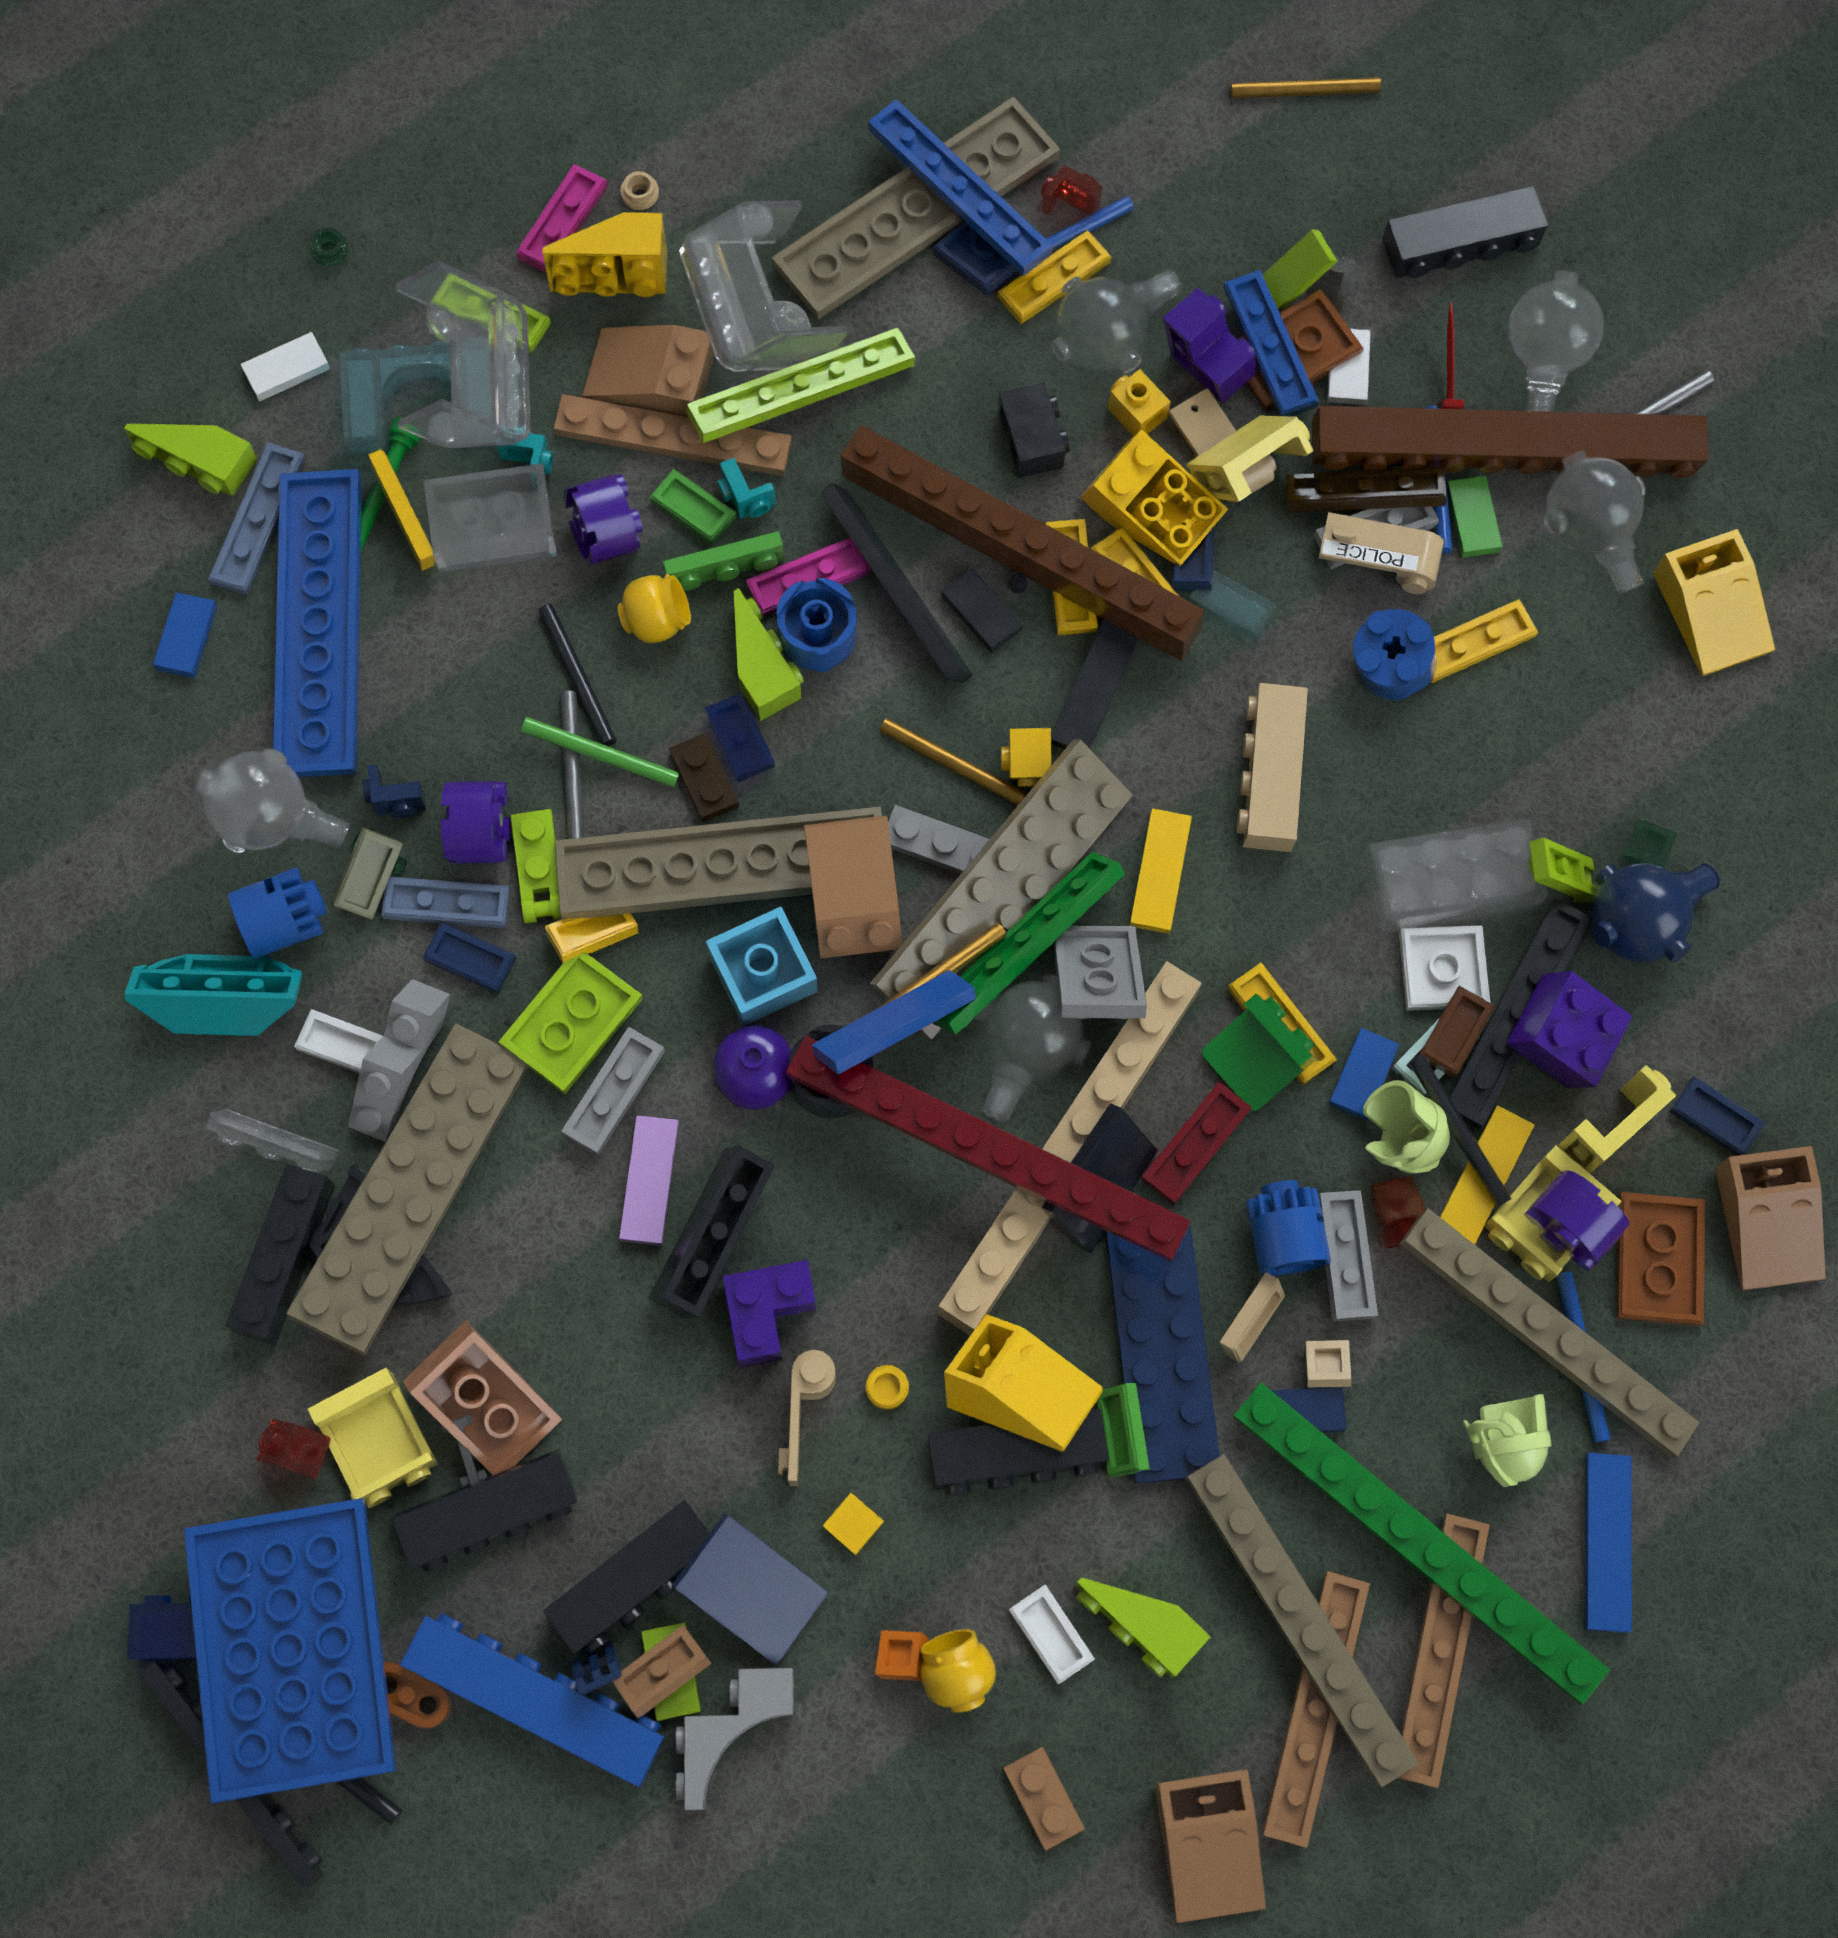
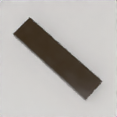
(1366, 490)

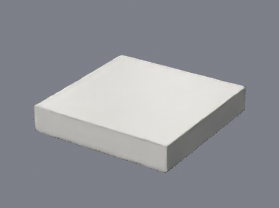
(1439, 961)

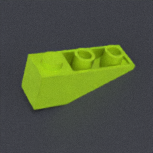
(202, 451)
(762, 671)
(1155, 1626)

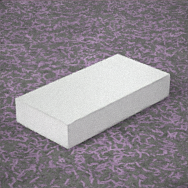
(285, 366)
(1350, 380)
(335, 1040)
(1051, 1634)

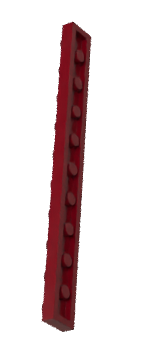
(995, 1152)

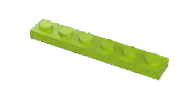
(800, 385)

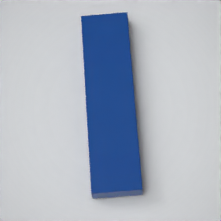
(1272, 344)
(893, 1022)
(1608, 1543)

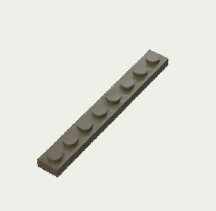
(1549, 1333)
(1302, 1621)

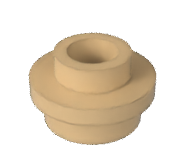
(639, 181)

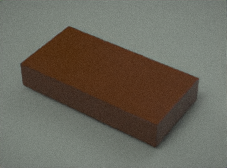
(1456, 1031)

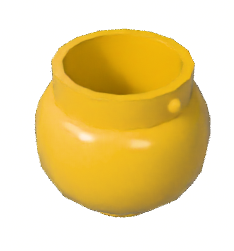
(654, 608)
(957, 1670)

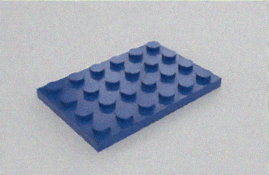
(289, 1650)

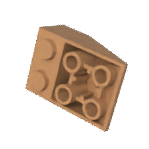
(1774, 1217)
(1211, 1845)

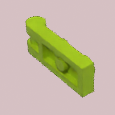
(536, 863)
(1562, 869)

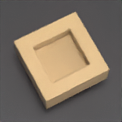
(1328, 1363)

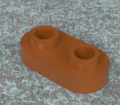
(411, 1692)

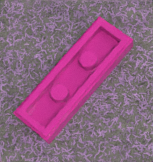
(563, 214)
(836, 562)

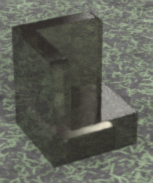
(1335, 282)

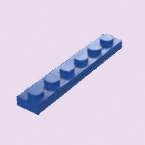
(960, 187)

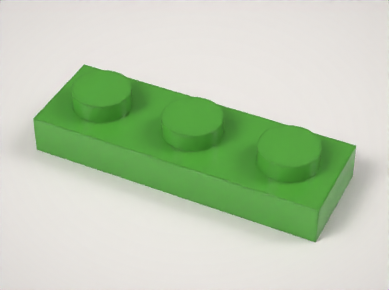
(726, 561)

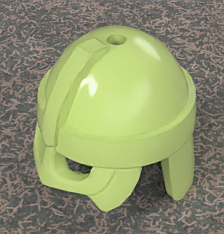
(1412, 1128)
(1511, 1439)

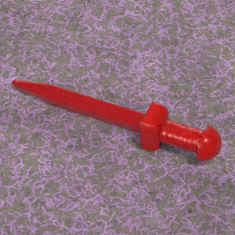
(1450, 402)

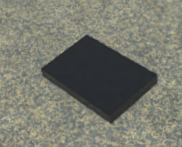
(1113, 1152)

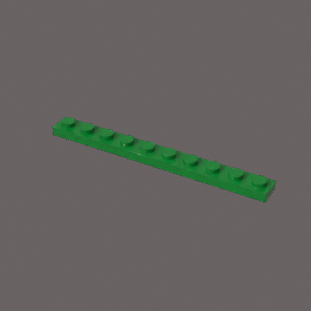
(1422, 1544)

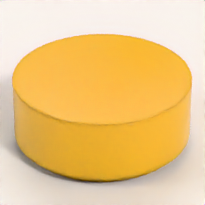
(887, 1387)

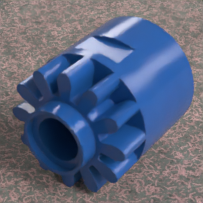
(277, 912)
(1287, 1229)

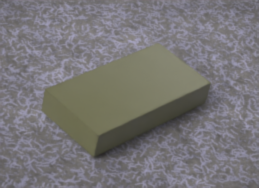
(367, 873)

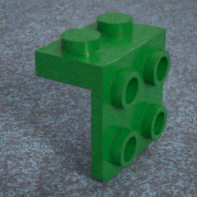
(1259, 1052)

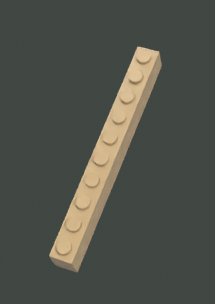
(1111, 1082)

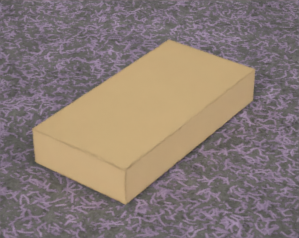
(1252, 1318)

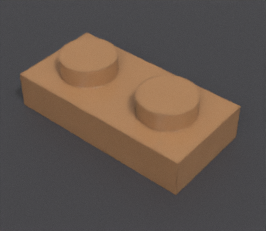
(661, 1671)
(1043, 1798)

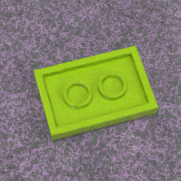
(571, 1020)

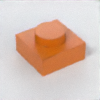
(900, 1655)

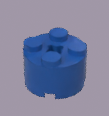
(798, 621)
(1382, 635)

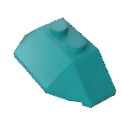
(214, 993)

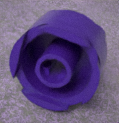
(602, 519)
(475, 822)
(1577, 1219)

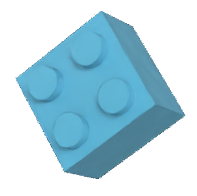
(762, 966)

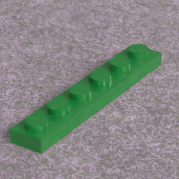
(1034, 935)

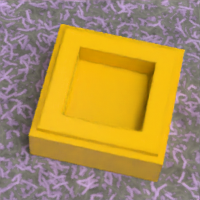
(853, 1524)

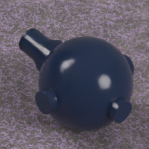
(1648, 910)

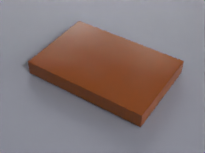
(1319, 339)
(1661, 1260)

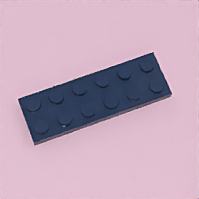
(1165, 1356)

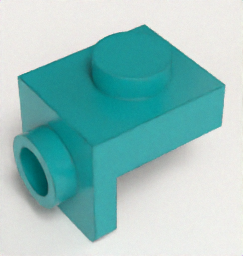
(530, 450)
(745, 501)

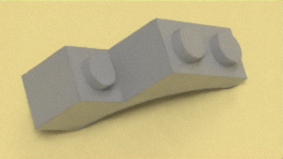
(390, 1065)
(703, 1739)

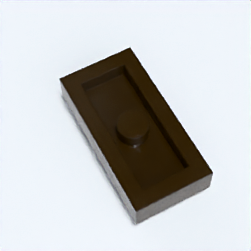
(704, 777)

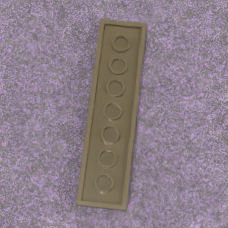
(906, 214)
(688, 865)
(1014, 867)
(408, 1190)

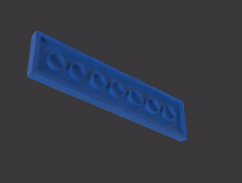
(318, 621)

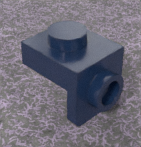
(396, 799)

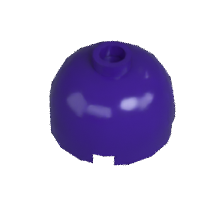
(753, 1067)

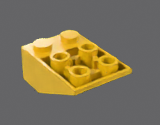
(611, 258)
(1154, 499)
(1716, 601)
(1019, 1384)

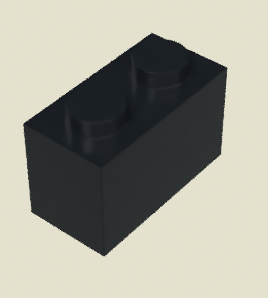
(1032, 429)

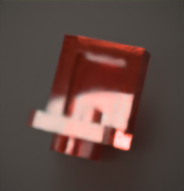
(1072, 187)
(1398, 1208)
(293, 1448)

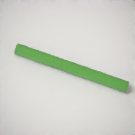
(600, 752)

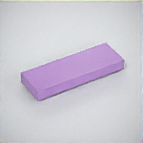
(649, 1180)

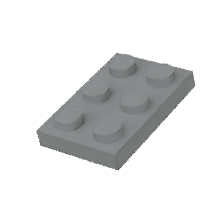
(1099, 973)

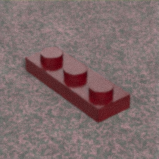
(1196, 1143)

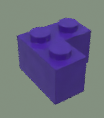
(1204, 346)
(758, 1299)

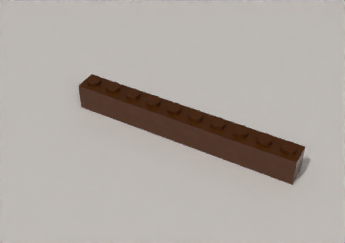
(1505, 439)
(1022, 543)

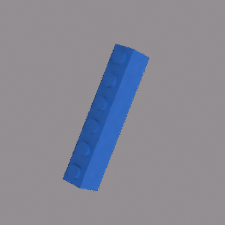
(534, 1701)

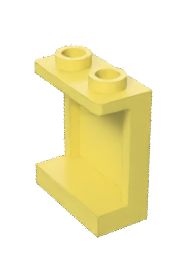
(1222, 465)
(1648, 1092)
(1514, 1231)
(374, 1437)

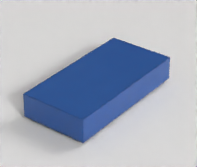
(185, 635)
(1363, 1072)

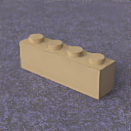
(1274, 767)

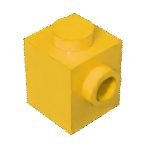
(1138, 403)
(1027, 755)

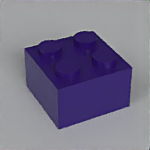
(1569, 1029)

